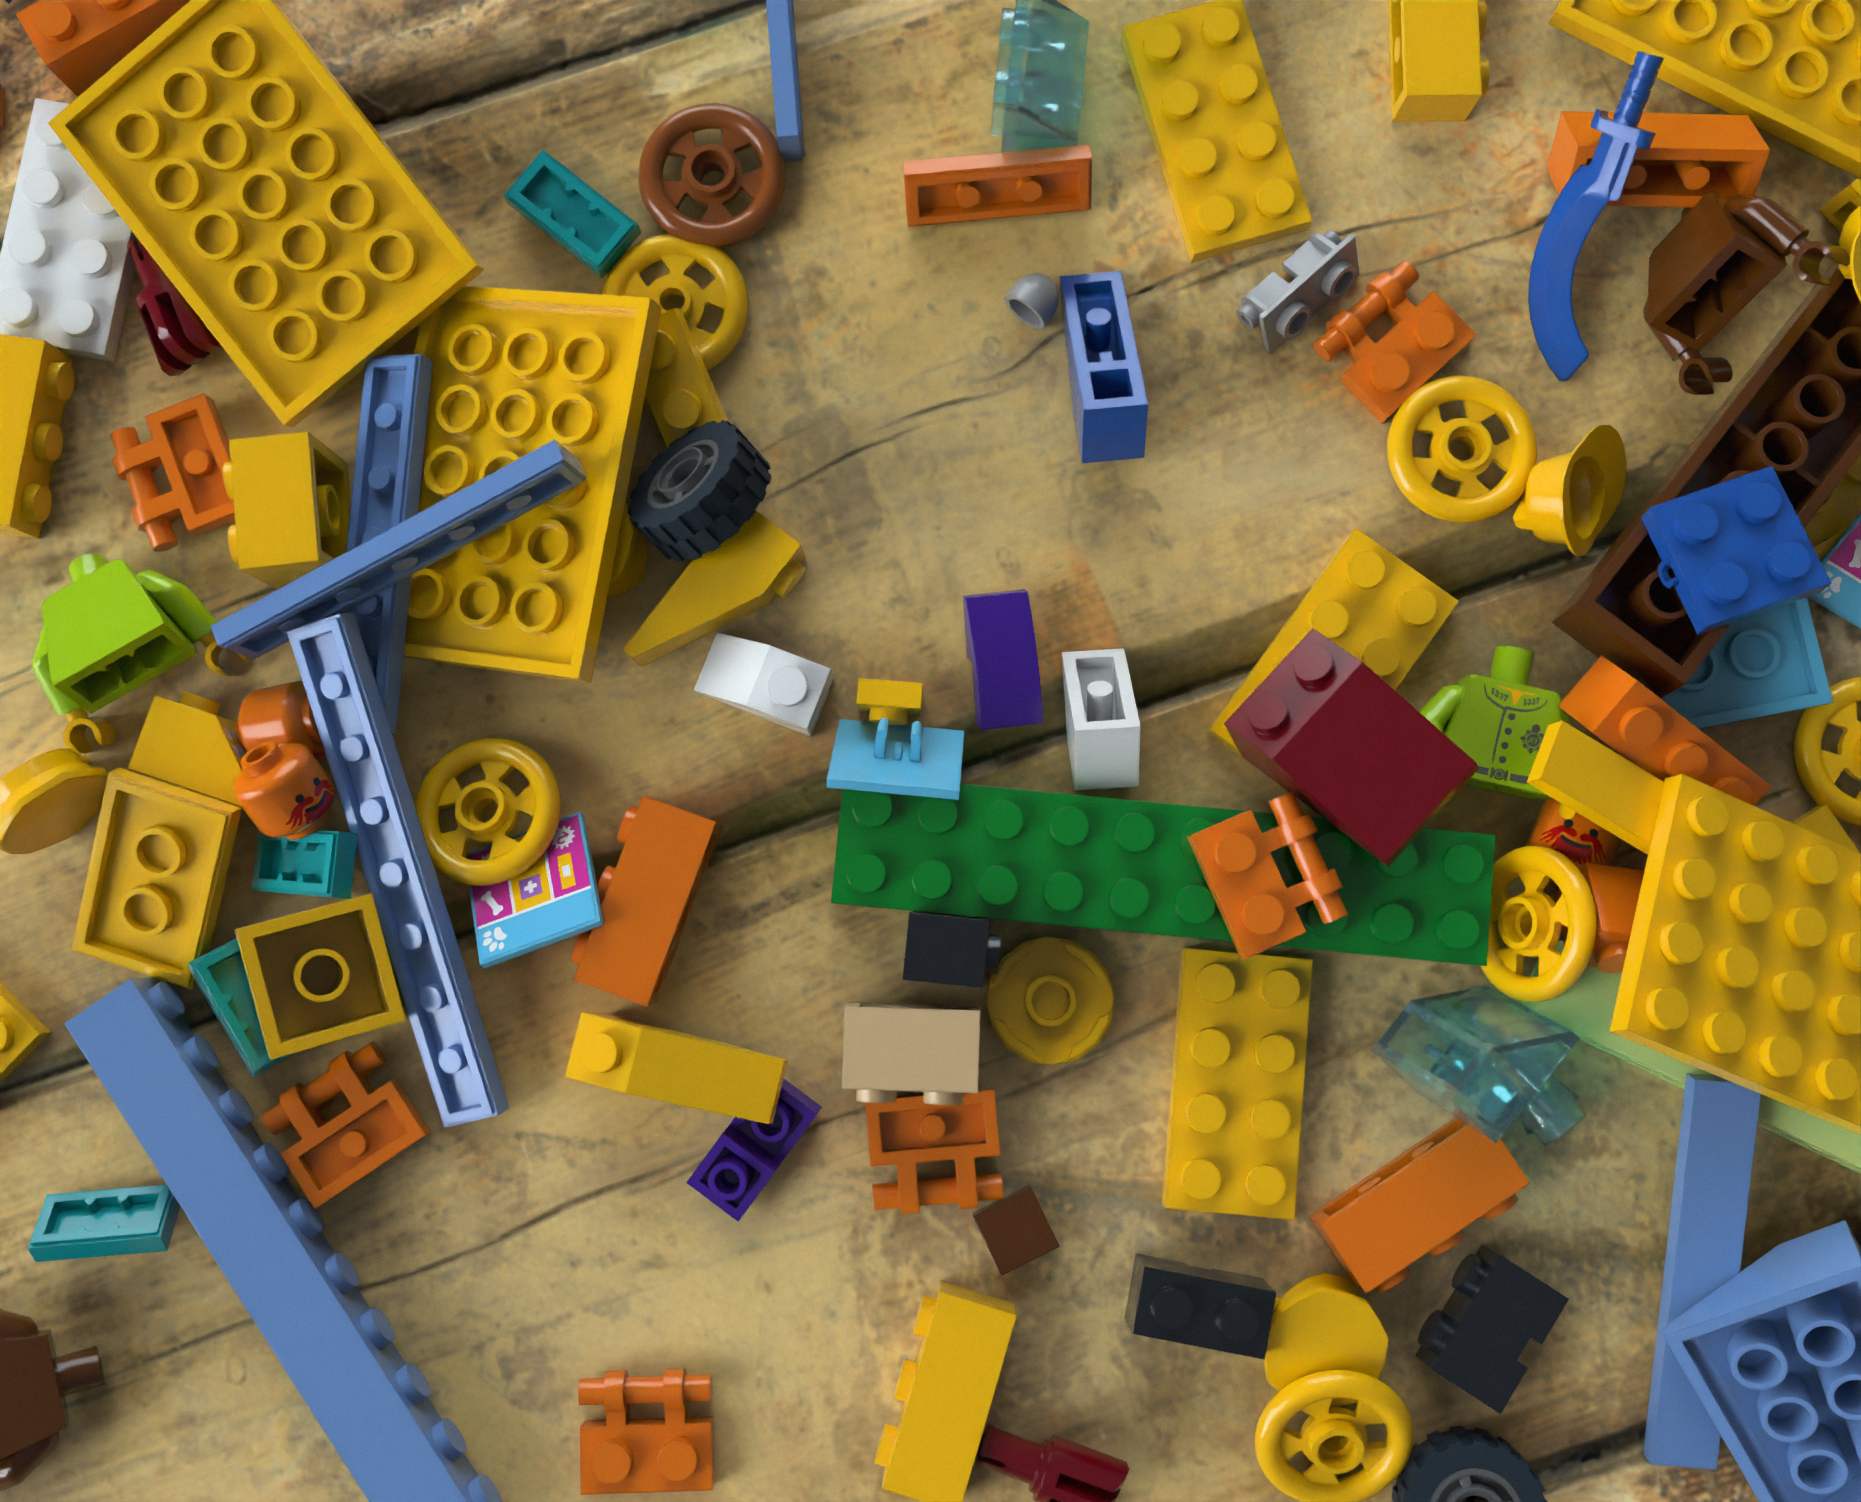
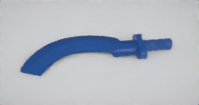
(1575, 215)

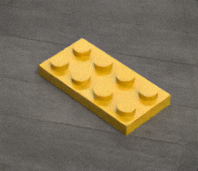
(1215, 128)
(1364, 605)
(1237, 1084)

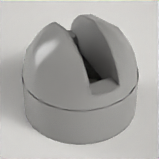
(1033, 300)

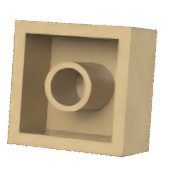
(911, 1050)

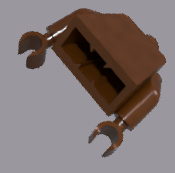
(1714, 268)
(35, 1392)

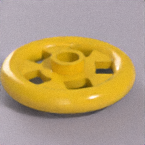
(724, 292)
(1481, 401)
(1821, 768)
(507, 856)
(1533, 924)
(1334, 1437)

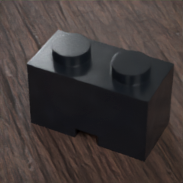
(950, 950)
(1200, 1306)
(1488, 1326)

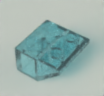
(1039, 76)
(1475, 1054)

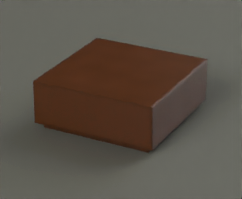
(1015, 1229)

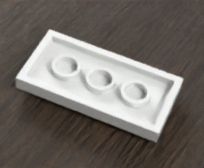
(63, 251)

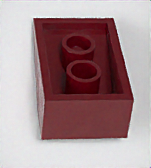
(1349, 747)

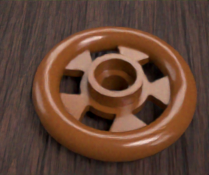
(677, 139)

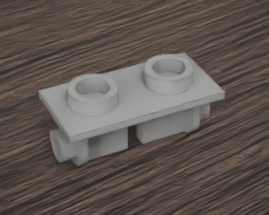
(1321, 272)

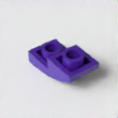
(1003, 659)
(752, 1152)

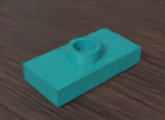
(572, 214)
(306, 866)
(228, 992)
(104, 1223)

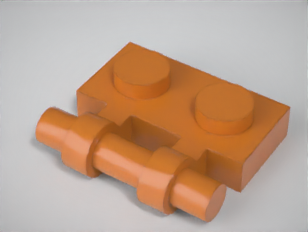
(1407, 355)
(193, 452)
(1249, 885)
(923, 1132)
(355, 1141)
(650, 1452)

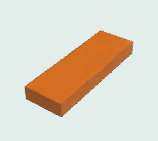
(998, 185)

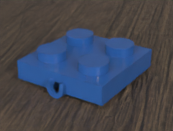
(1734, 550)

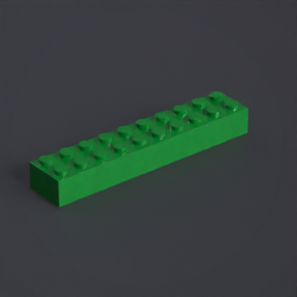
(1135, 872)

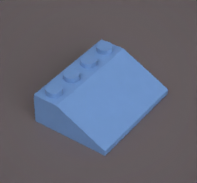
(1783, 1367)

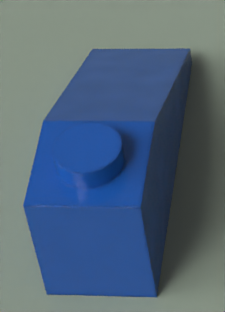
(1103, 368)

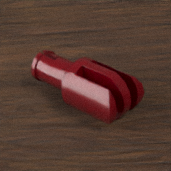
(171, 323)
(1054, 1470)

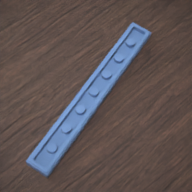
(398, 869)

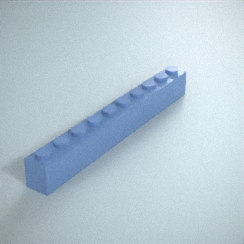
(274, 1249)

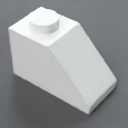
(765, 682)
(1101, 720)

